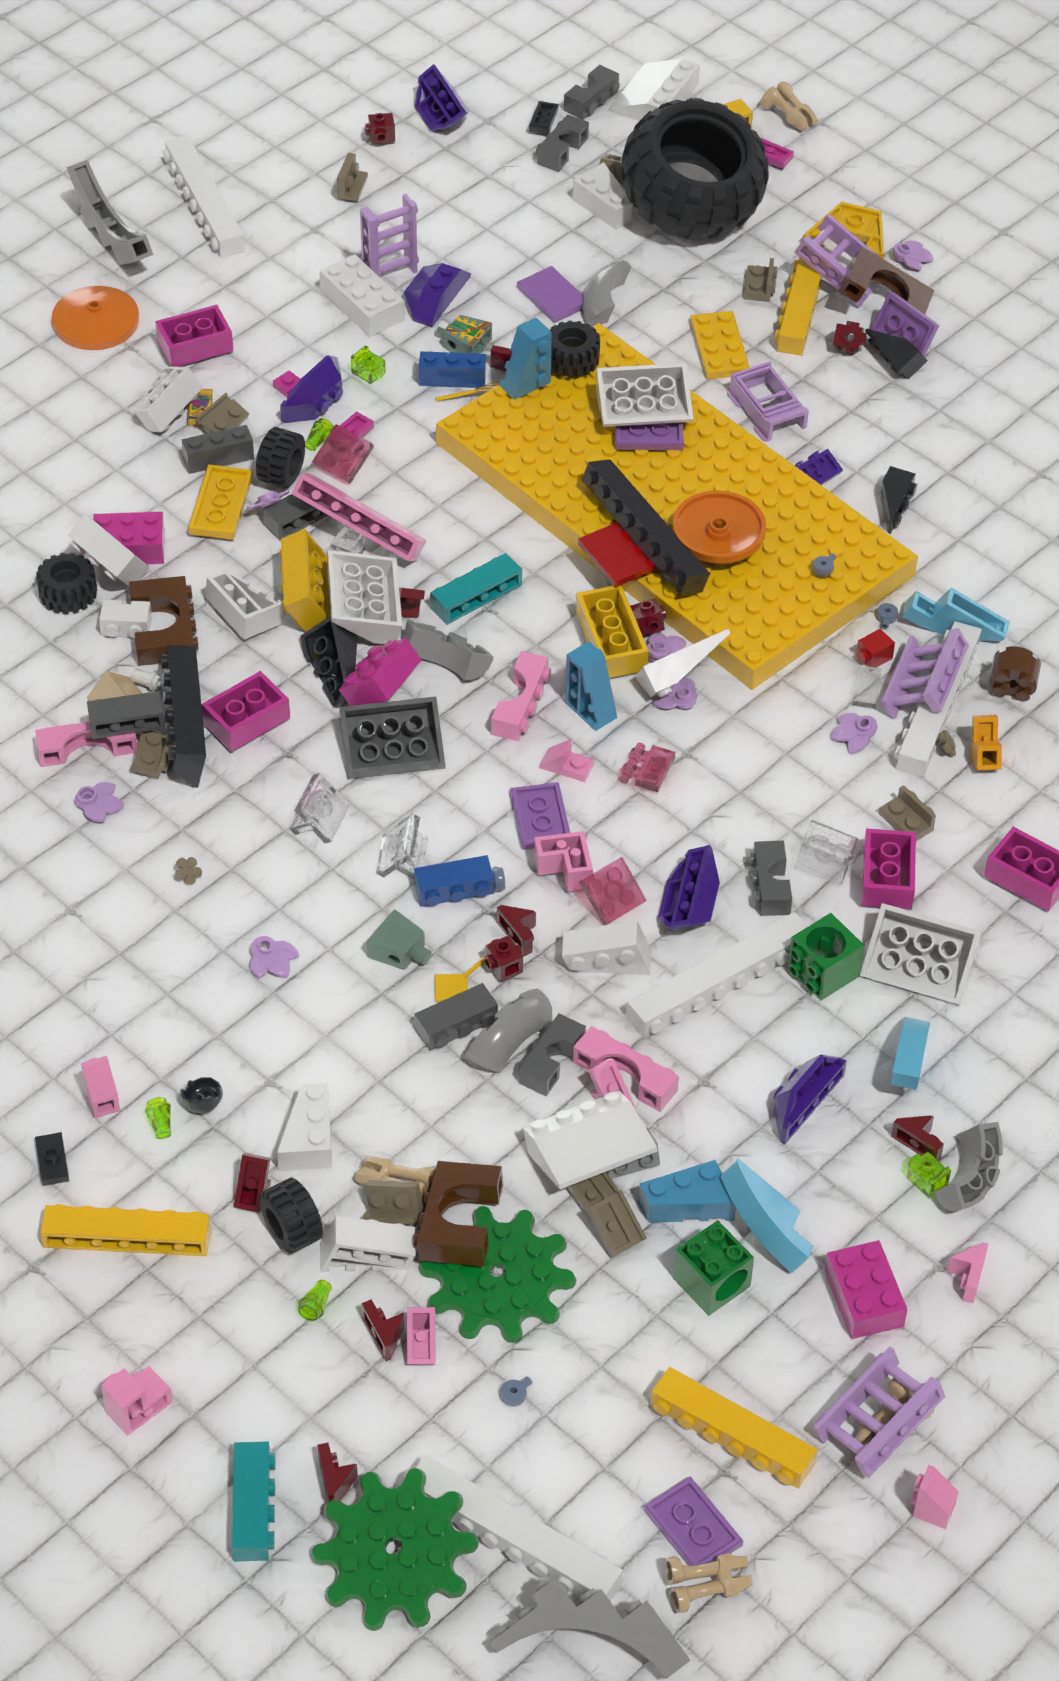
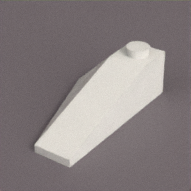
(666, 672)

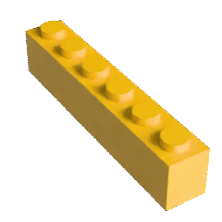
(799, 309)
(126, 1230)
(733, 1428)

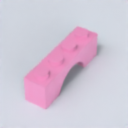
(512, 716)
(59, 742)
(655, 1082)

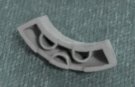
(597, 297)
(448, 650)
(512, 1027)
(977, 1169)

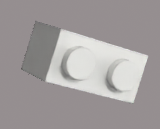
(124, 619)

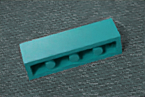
(476, 588)
(252, 1501)

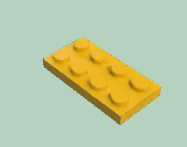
(719, 344)
(220, 502)

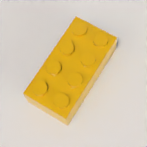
(304, 580)
(612, 628)

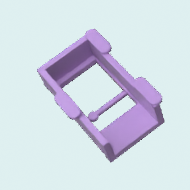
(768, 417)

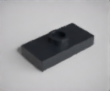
(543, 117)
(52, 1159)

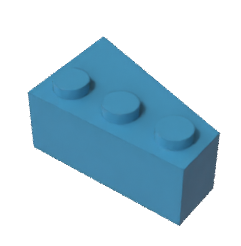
(530, 359)
(589, 686)
(687, 1195)

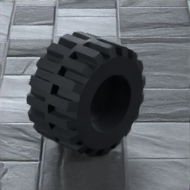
(574, 349)
(280, 457)
(66, 583)
(291, 1215)

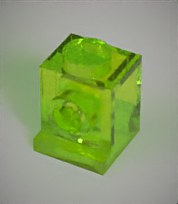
(367, 365)
(927, 1174)

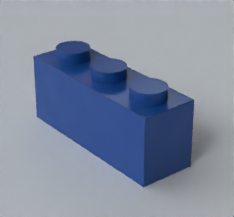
(452, 369)
(454, 881)

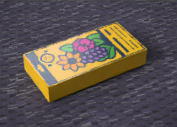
(201, 403)

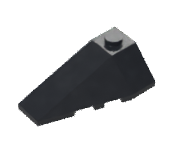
(332, 654)

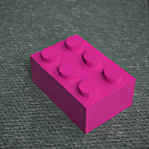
(194, 336)
(138, 531)
(380, 673)
(246, 711)
(888, 868)
(1026, 868)
(865, 1289)

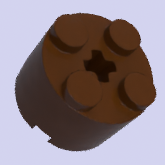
(1014, 673)

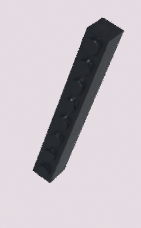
(645, 527)

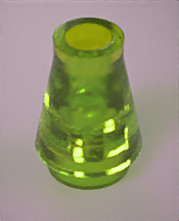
(318, 433)
(159, 1115)
(314, 1301)

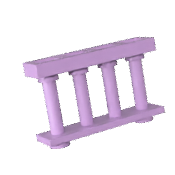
(371, 237)
(826, 263)
(937, 684)
(888, 1435)

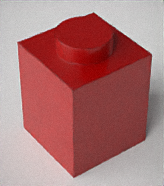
(875, 649)

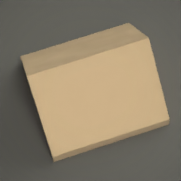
(112, 686)

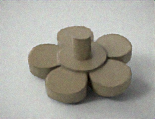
(948, 743)
(188, 870)

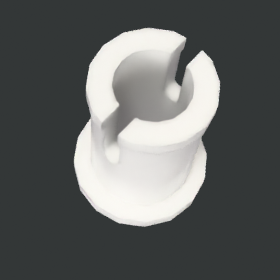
(148, 679)

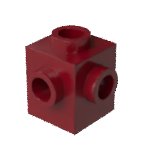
(380, 128)
(841, 336)
(649, 616)
(504, 958)

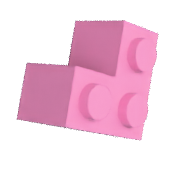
(564, 854)
(134, 1398)

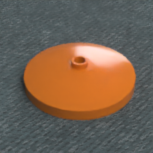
(95, 317)
(720, 526)

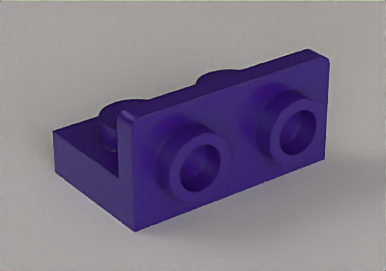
(820, 466)

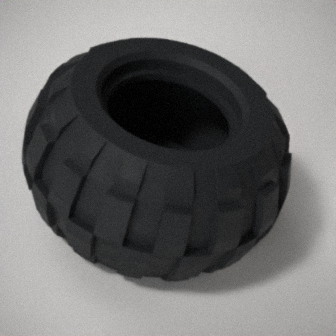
(703, 136)

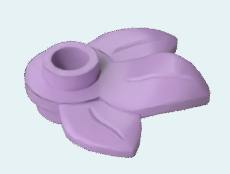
(912, 254)
(267, 499)
(662, 646)
(682, 696)
(851, 730)
(98, 801)
(274, 959)

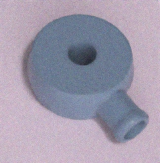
(823, 565)
(887, 614)
(499, 878)
(514, 1391)

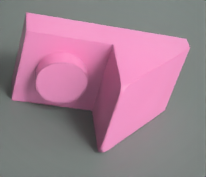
(564, 762)
(607, 1079)
(969, 1265)
(421, 1335)

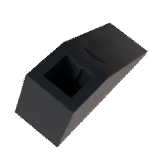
(899, 351)
(895, 495)

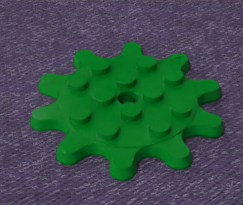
(516, 1294)
(401, 1579)

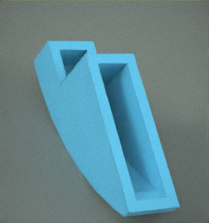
(954, 607)
(910, 1053)
(767, 1215)

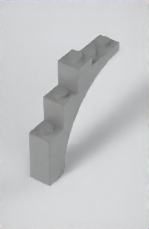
(98, 213)
(556, 1610)

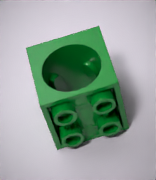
(825, 956)
(713, 1267)

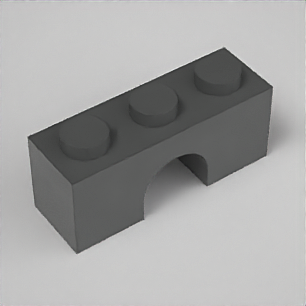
(600, 87)
(554, 150)
(772, 895)
(538, 1069)

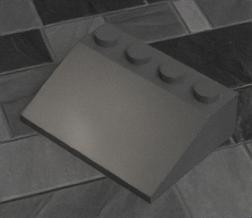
(392, 737)

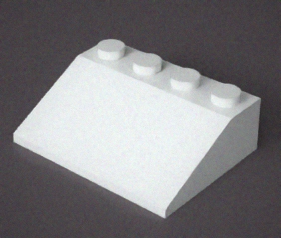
(656, 85)
(644, 394)
(365, 595)
(921, 954)
(588, 1139)

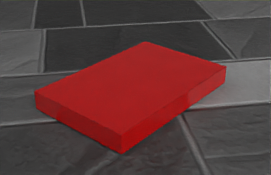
(616, 554)

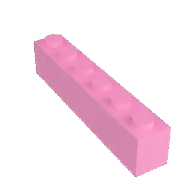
(359, 517)

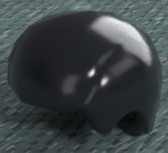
(202, 1095)

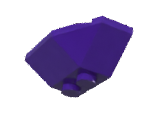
(438, 100)
(434, 291)
(314, 392)
(691, 890)
(805, 1092)

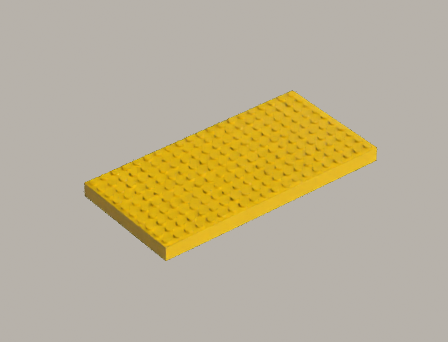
(770, 601)

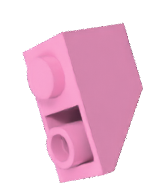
(100, 1086)
(934, 1498)

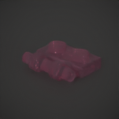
(654, 769)

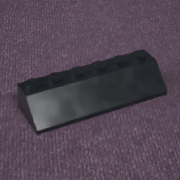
(183, 712)

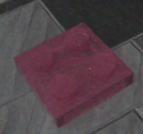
(343, 453)
(612, 891)

